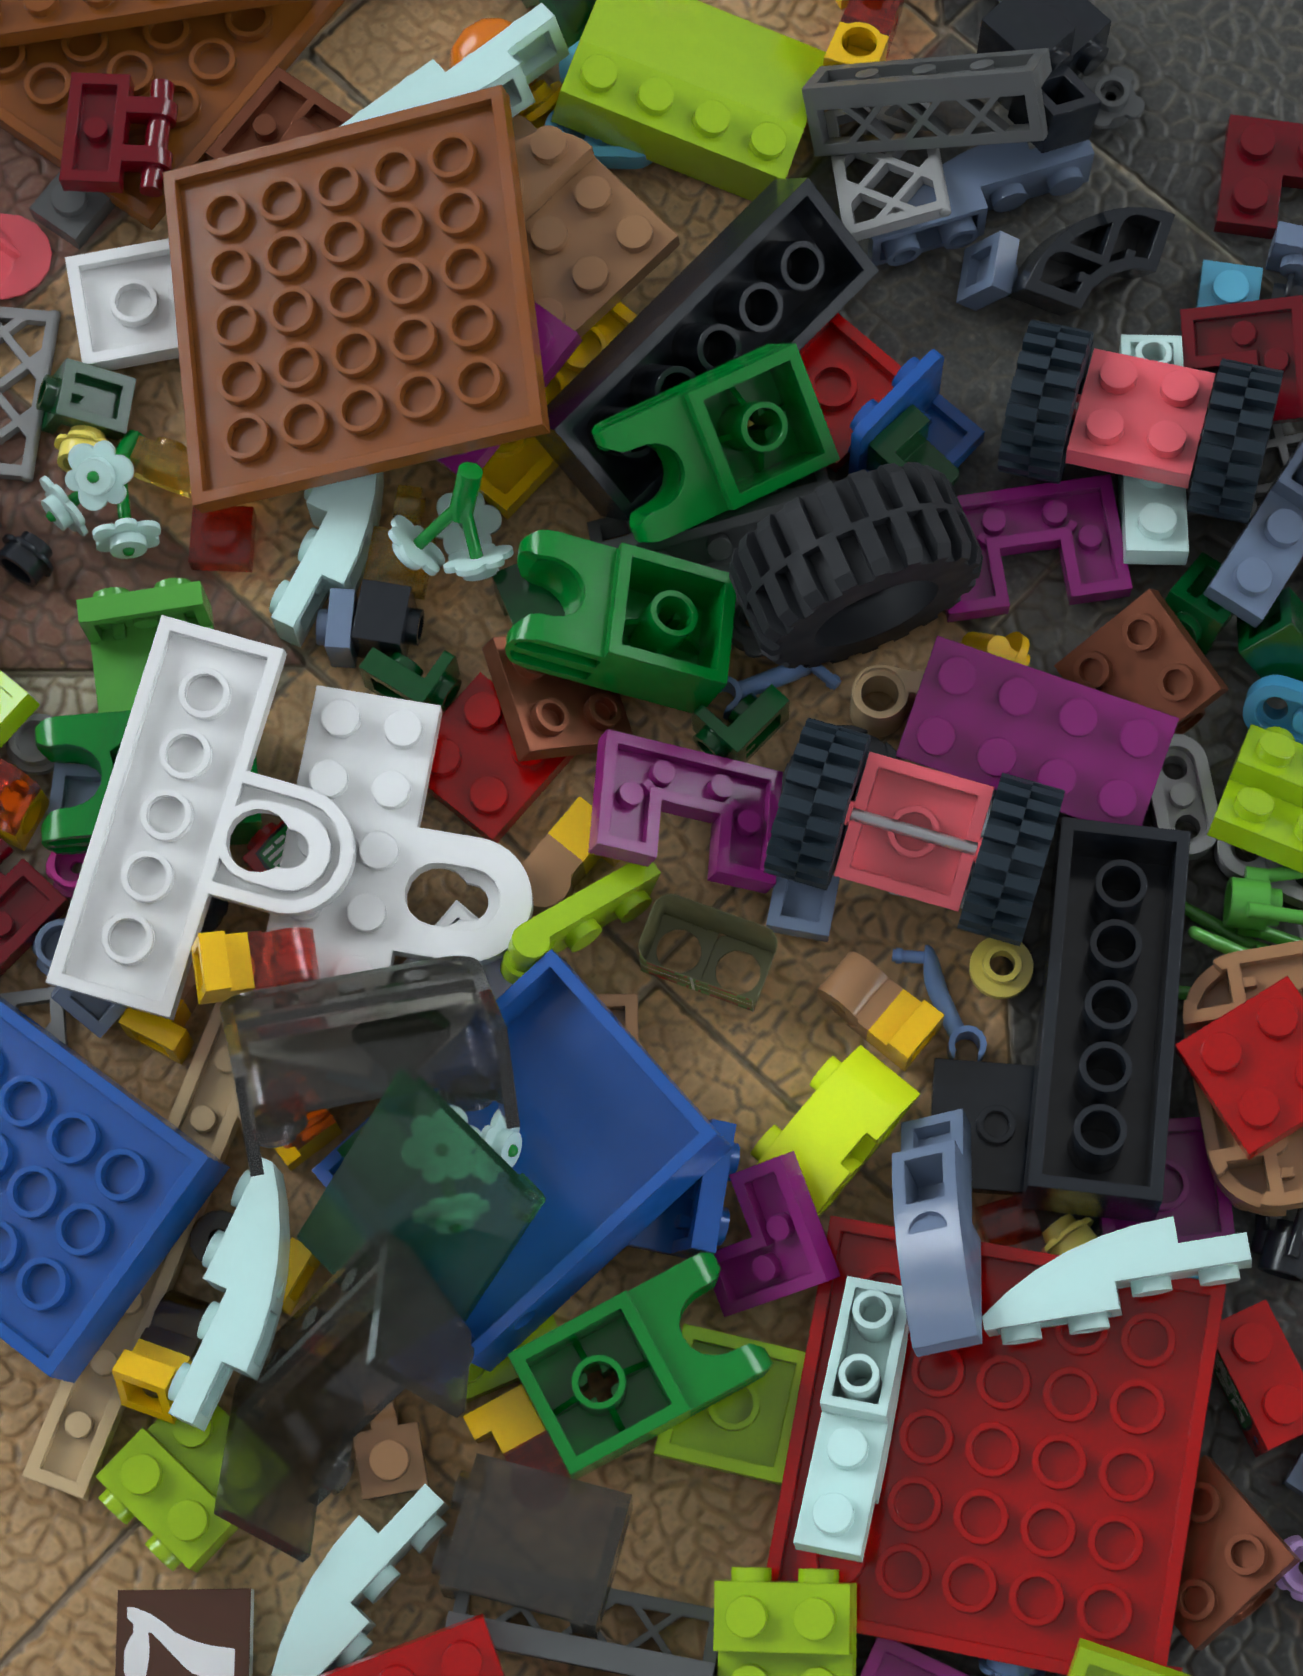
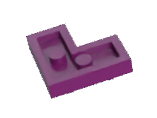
(786, 1242)

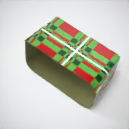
(705, 923)

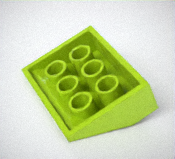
(690, 90)

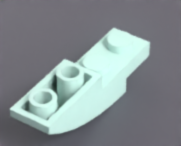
(508, 59)
(1149, 511)
(328, 555)
(252, 1270)
(1085, 1281)
(855, 1421)
(327, 1623)

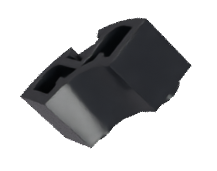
(1082, 255)

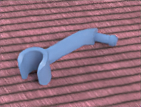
(777, 677)
(941, 999)

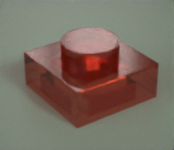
(223, 539)

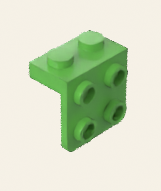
(123, 630)

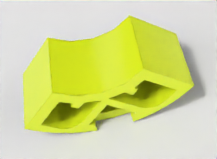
(841, 1123)

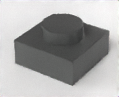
(71, 213)

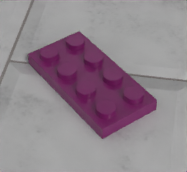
(998, 717)

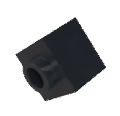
(1068, 110)
(386, 619)

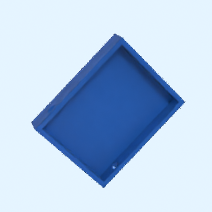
(599, 1139)
(86, 1197)

